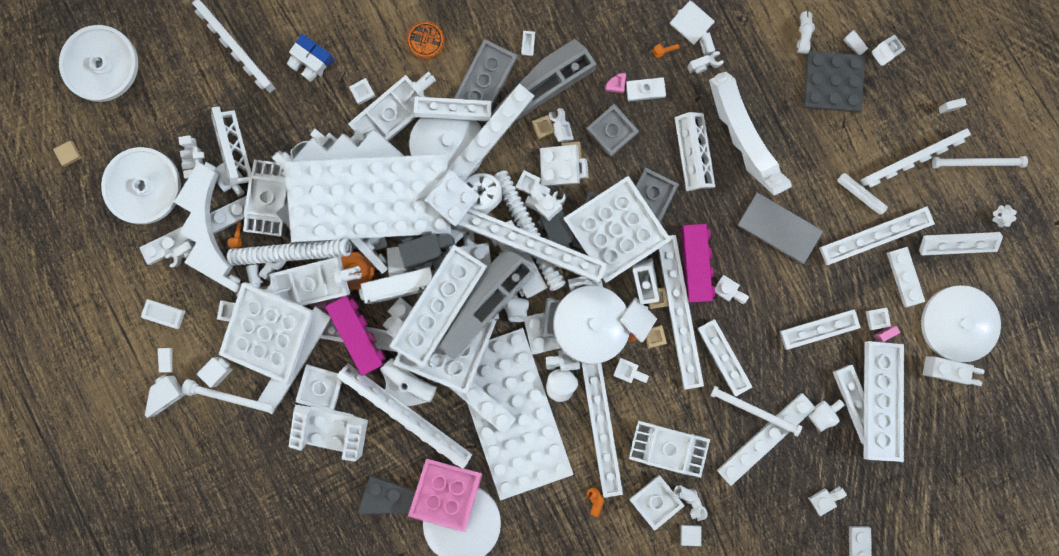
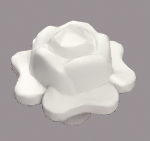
(1004, 216)

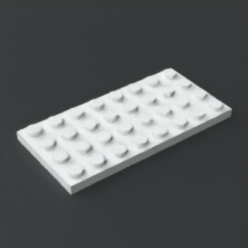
(364, 197)
(531, 448)

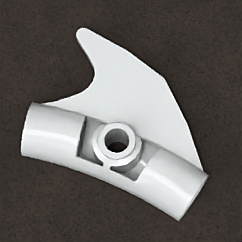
(406, 386)

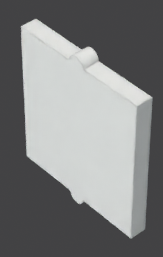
(692, 22)
(638, 319)

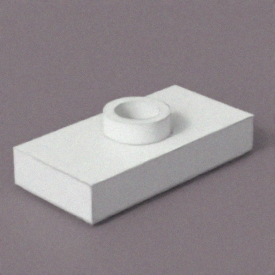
(645, 89)

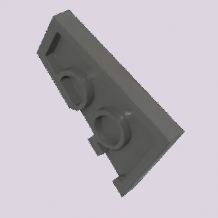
(386, 498)

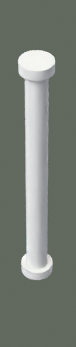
(1021, 162)
(756, 411)

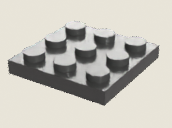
(834, 81)

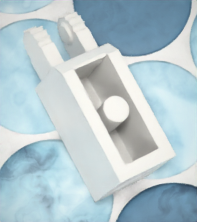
(951, 371)

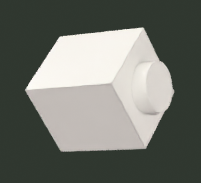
(215, 371)

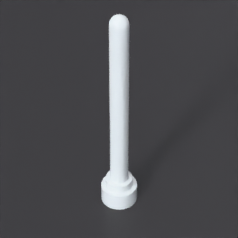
(192, 388)

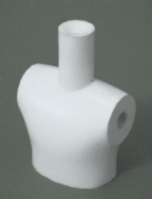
(223, 181)
(517, 309)
(825, 415)

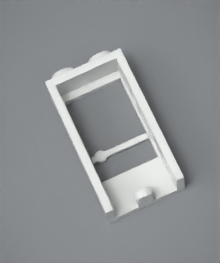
(396, 286)

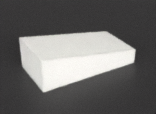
(528, 43)
(855, 43)
(165, 359)

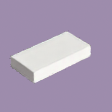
(162, 314)

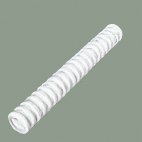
(524, 222)
(289, 252)

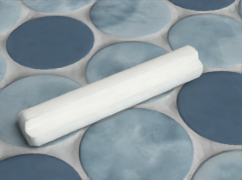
(861, 193)

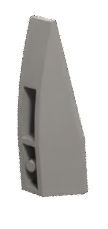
(556, 74)
(489, 296)

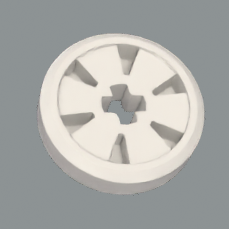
(491, 191)

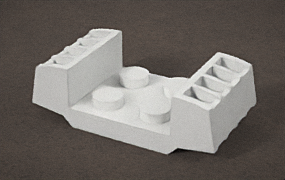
(264, 198)
(328, 430)
(669, 449)

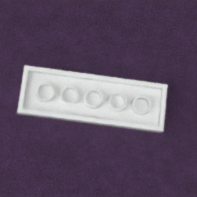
(438, 306)
(884, 401)

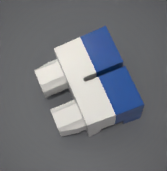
(310, 55)

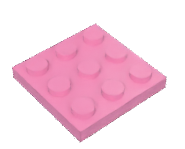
(445, 495)

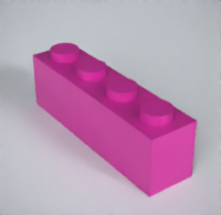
(697, 263)
(355, 335)

